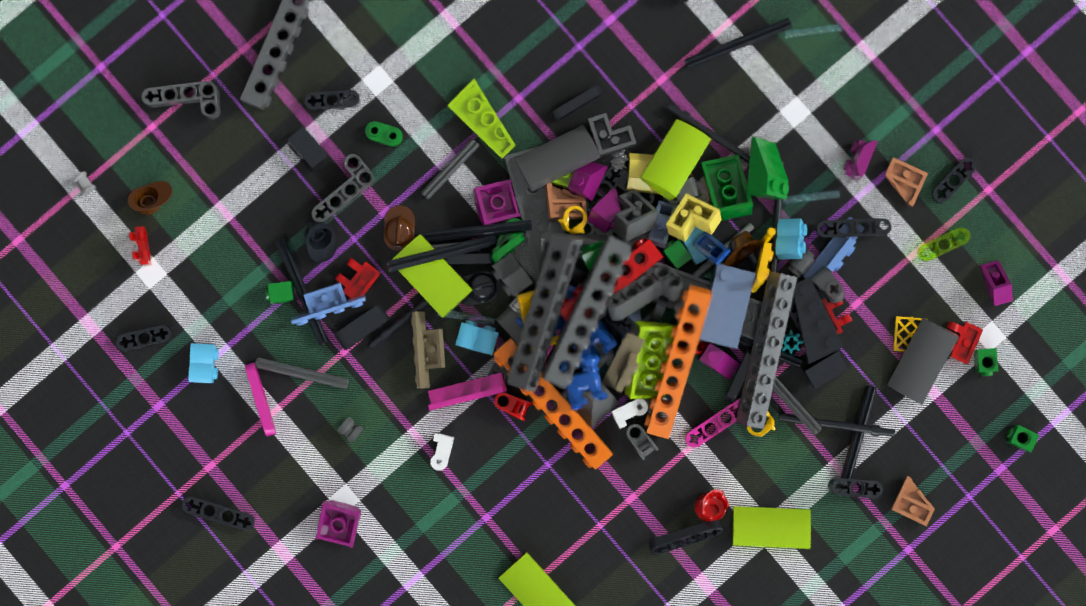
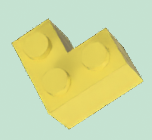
(691, 214)

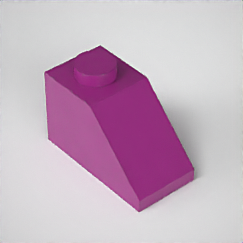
(587, 180)
(604, 211)
(997, 283)
(719, 361)

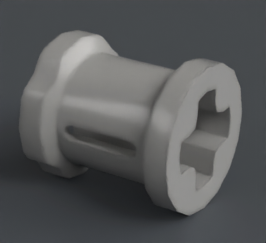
(83, 184)

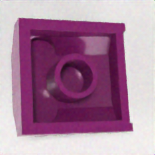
(860, 159)
(495, 202)
(338, 523)

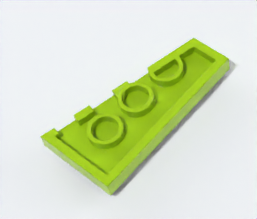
(480, 117)

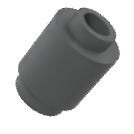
(801, 266)

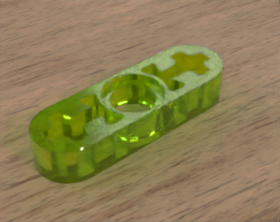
(928, 245)

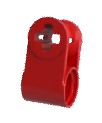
(513, 405)

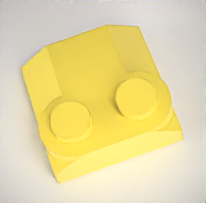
(637, 165)

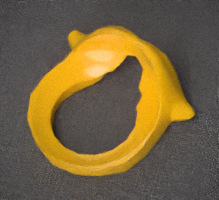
(565, 221)
(768, 426)

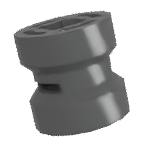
(350, 429)

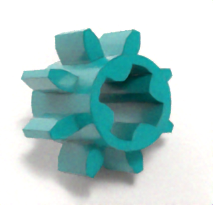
(794, 344)

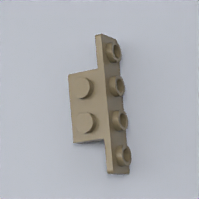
(427, 348)
(624, 363)

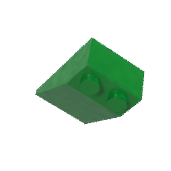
(766, 172)
(727, 187)

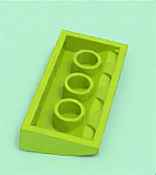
(675, 159)
(435, 279)
(650, 359)
(771, 527)
(533, 585)

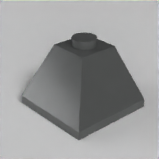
(596, 409)

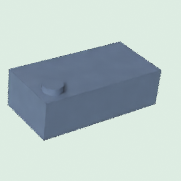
(728, 306)

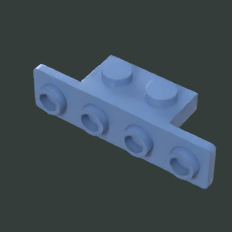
(834, 252)
(325, 301)

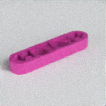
(260, 399)
(716, 420)

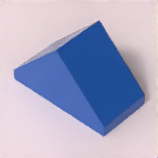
(711, 248)

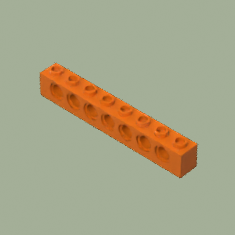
(663, 426)
(601, 450)

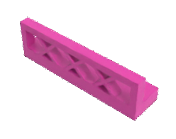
(467, 391)

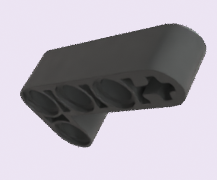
(180, 98)
(340, 192)
(644, 290)

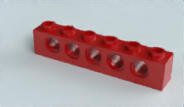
(650, 256)

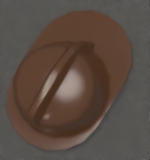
(150, 197)
(399, 227)
(741, 247)

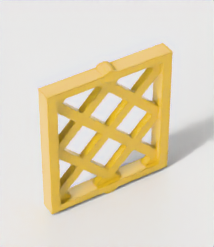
(896, 333)

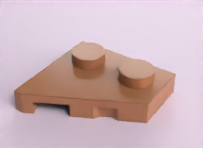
(905, 179)
(559, 200)
(912, 503)

